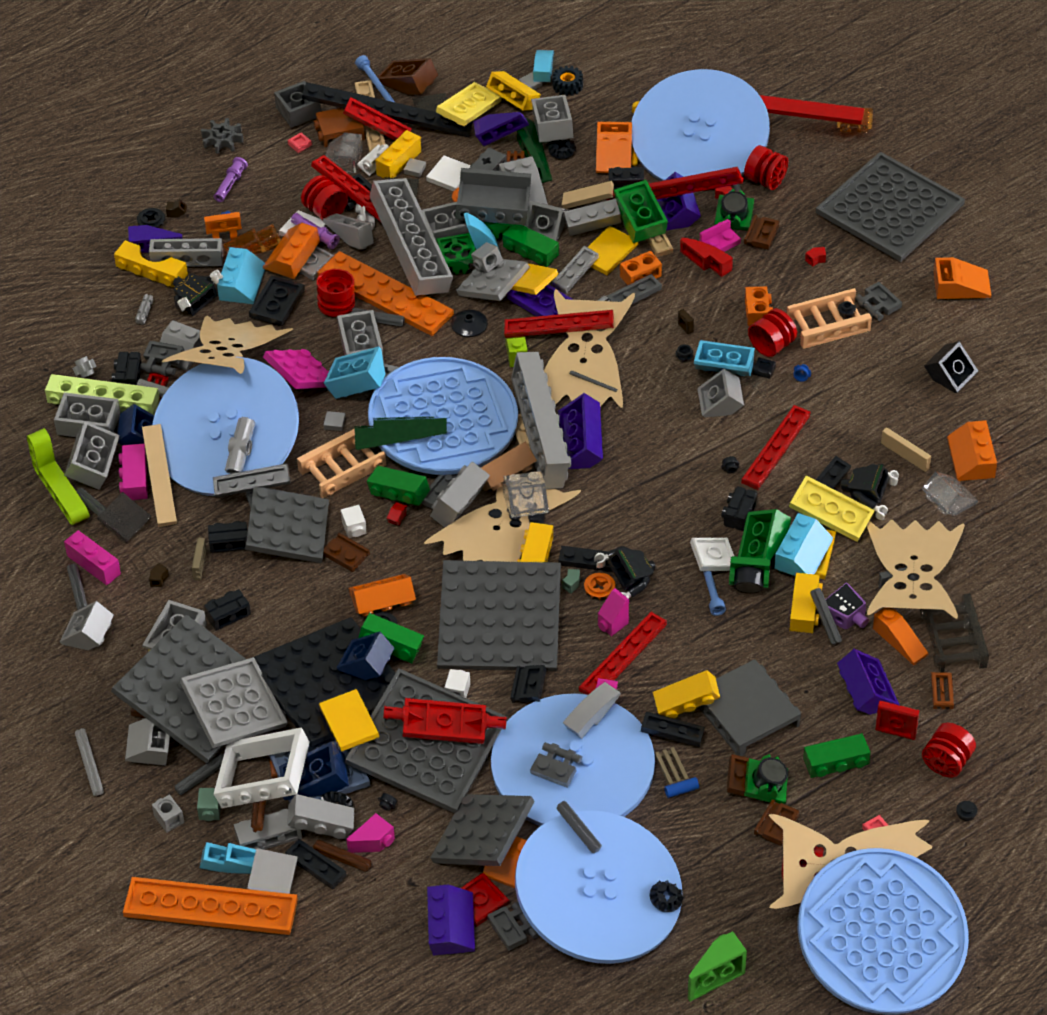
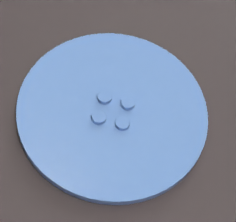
(698, 124)
(471, 397)
(203, 412)
(613, 768)
(599, 900)
(883, 931)

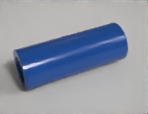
(681, 787)

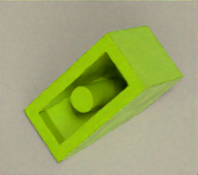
(514, 346)

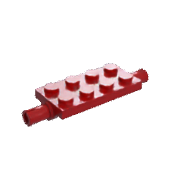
(444, 720)

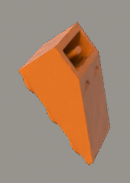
(613, 145)
(960, 279)

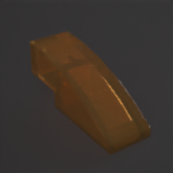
(256, 241)

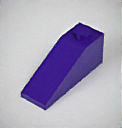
(498, 125)
(142, 234)

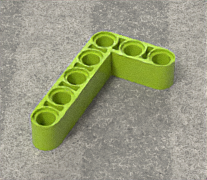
(53, 477)

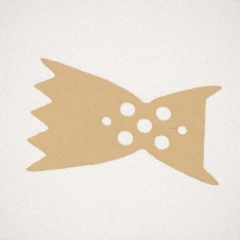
(221, 331)
(598, 366)
(479, 540)
(931, 547)
(800, 844)

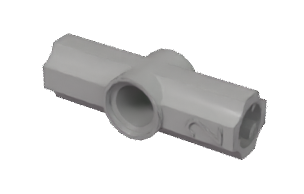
(240, 445)

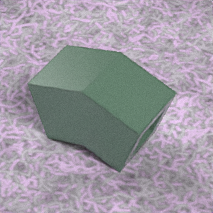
(571, 581)

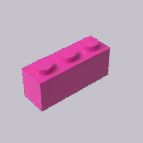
(133, 471)
(92, 557)

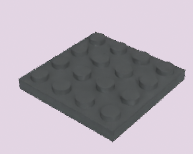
(287, 524)
(482, 830)

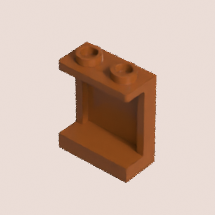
(335, 123)

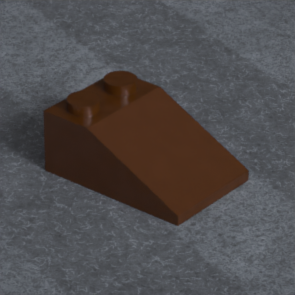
(409, 75)

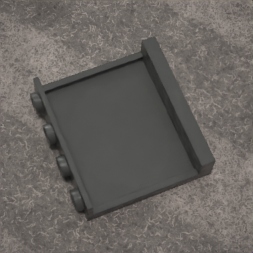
(494, 196)
(749, 707)

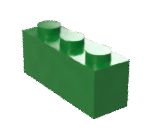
(531, 244)
(398, 485)
(405, 641)
(836, 755)

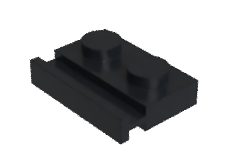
(528, 683)

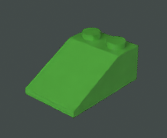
(718, 966)

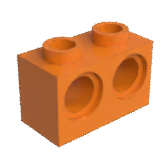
(640, 267)
(756, 303)

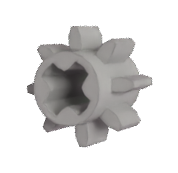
(84, 367)

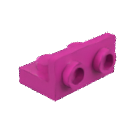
(720, 236)

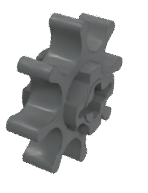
(222, 135)

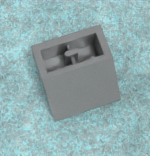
(146, 743)

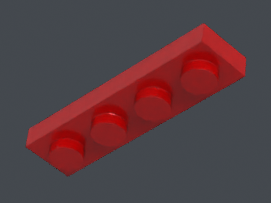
(374, 119)

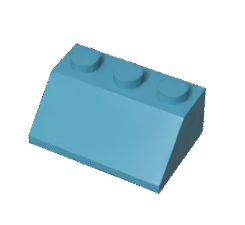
(241, 276)
(720, 356)
(356, 373)
(803, 546)

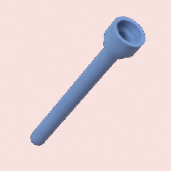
(364, 64)
(716, 605)

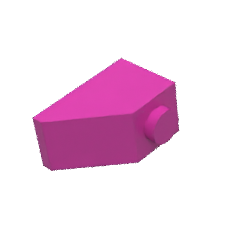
(614, 613)
(371, 836)

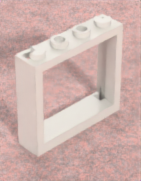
(258, 746)

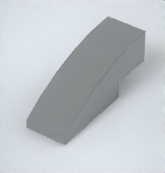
(591, 709)

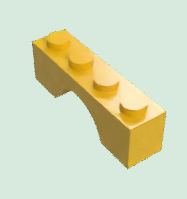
(130, 258)

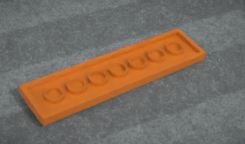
(392, 295)
(210, 905)

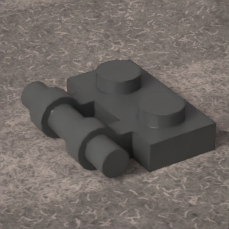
(883, 299)
(157, 352)
(555, 770)
(508, 929)

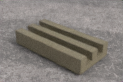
(199, 559)
(666, 754)

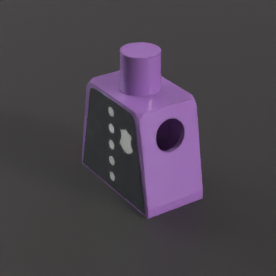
(847, 607)

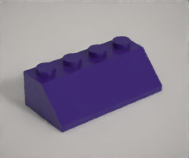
(582, 431)

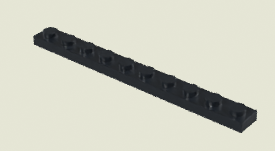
(396, 111)

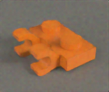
(223, 223)

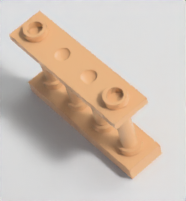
(832, 331)
(332, 450)

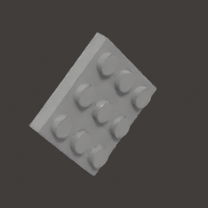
(495, 283)

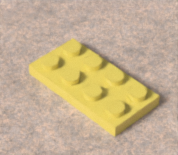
(468, 104)
(831, 508)

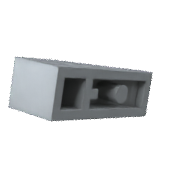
(351, 230)

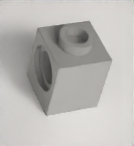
(486, 257)
(174, 814)

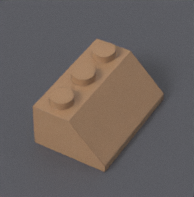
(507, 464)

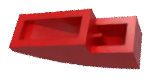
(706, 256)

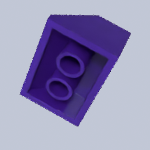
(679, 210)
(866, 681)
(450, 920)

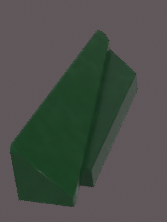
(529, 143)
(398, 429)

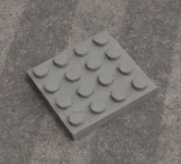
(233, 702)

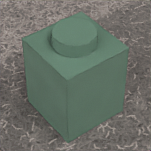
(208, 806)

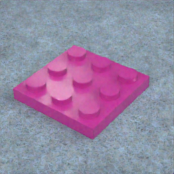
(298, 368)

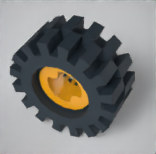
(566, 87)

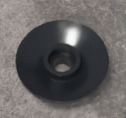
(469, 323)

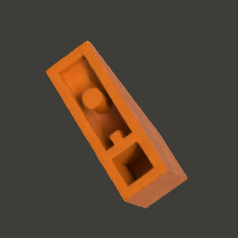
(898, 634)

